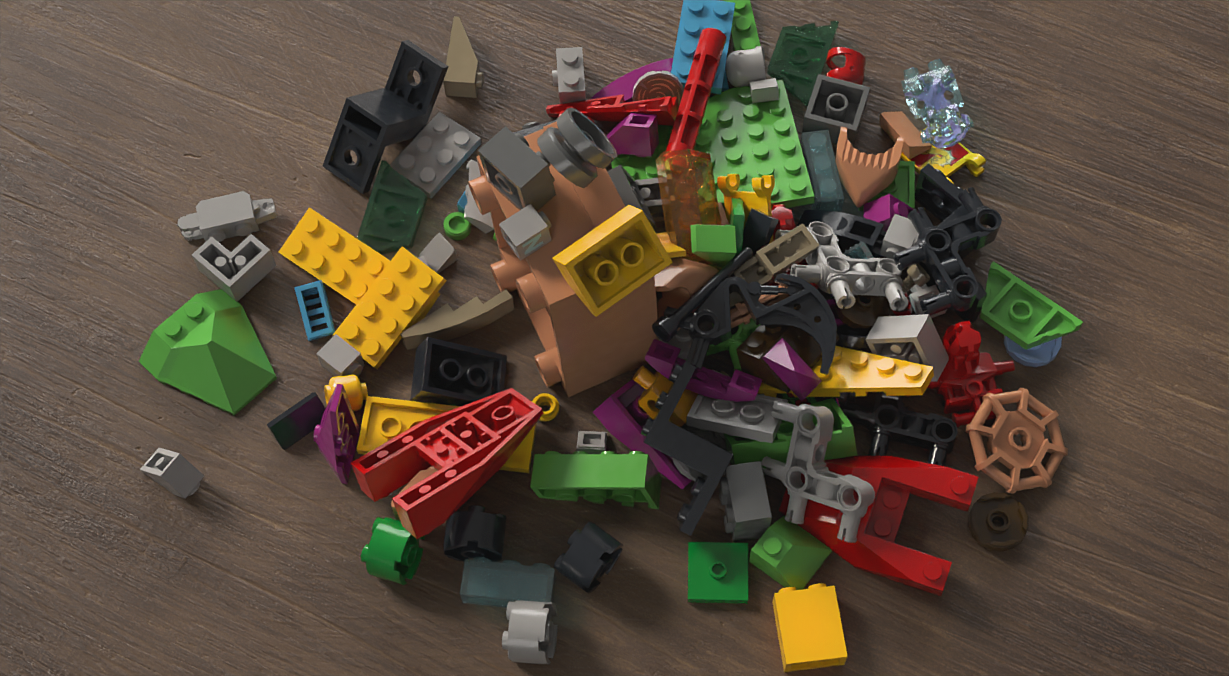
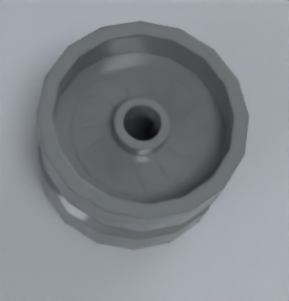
(576, 147)

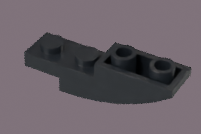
(849, 229)

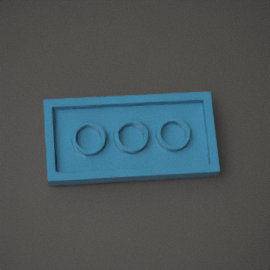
(694, 18)

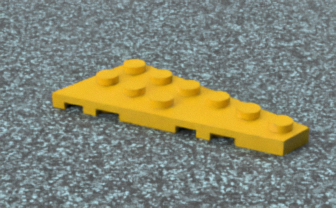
(866, 373)

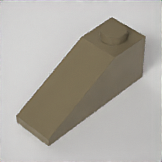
(463, 70)

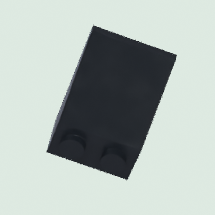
(455, 373)

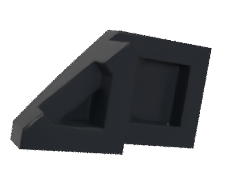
(758, 230)

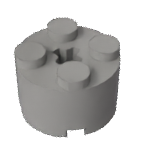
(530, 632)

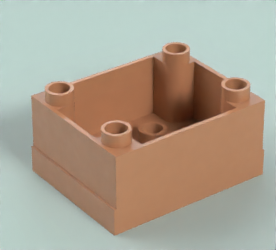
(577, 344)

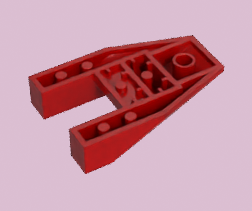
(461, 444)
(875, 546)

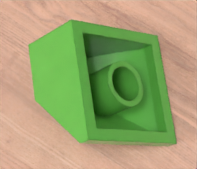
(789, 554)

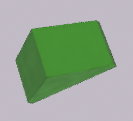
(714, 243)

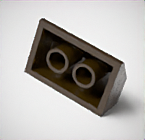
(764, 338)

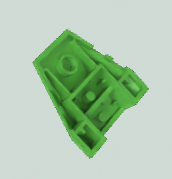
(210, 352)

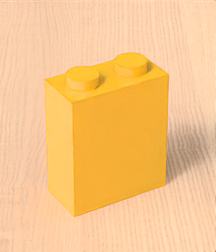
(809, 627)

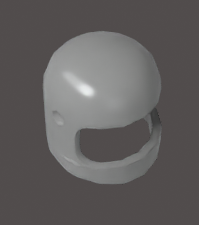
(745, 66)

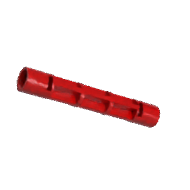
(697, 90)

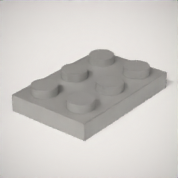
(436, 154)
(736, 418)

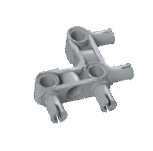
(848, 276)
(807, 457)

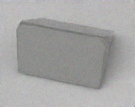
(764, 90)
(439, 253)
(592, 442)

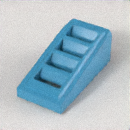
(307, 290)

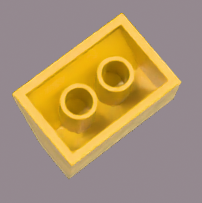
(613, 259)

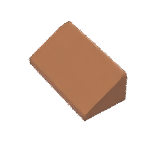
(898, 124)

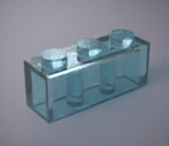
(822, 170)
(506, 582)

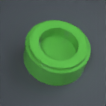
(456, 226)

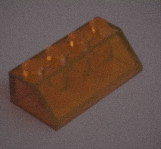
(687, 195)

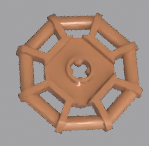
(1005, 450)

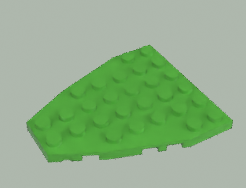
(743, 141)

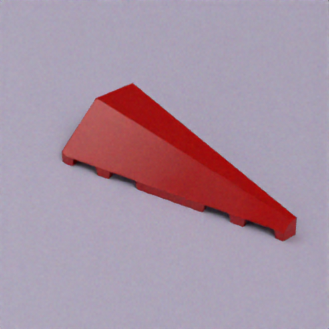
(616, 110)

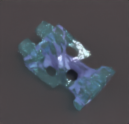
(940, 115)

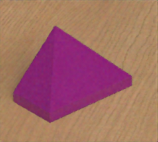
(791, 369)

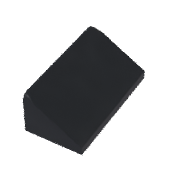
(297, 421)

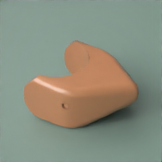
(866, 174)
(680, 282)

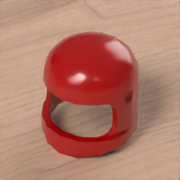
(854, 65)

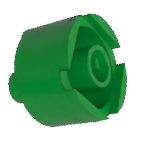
(392, 551)

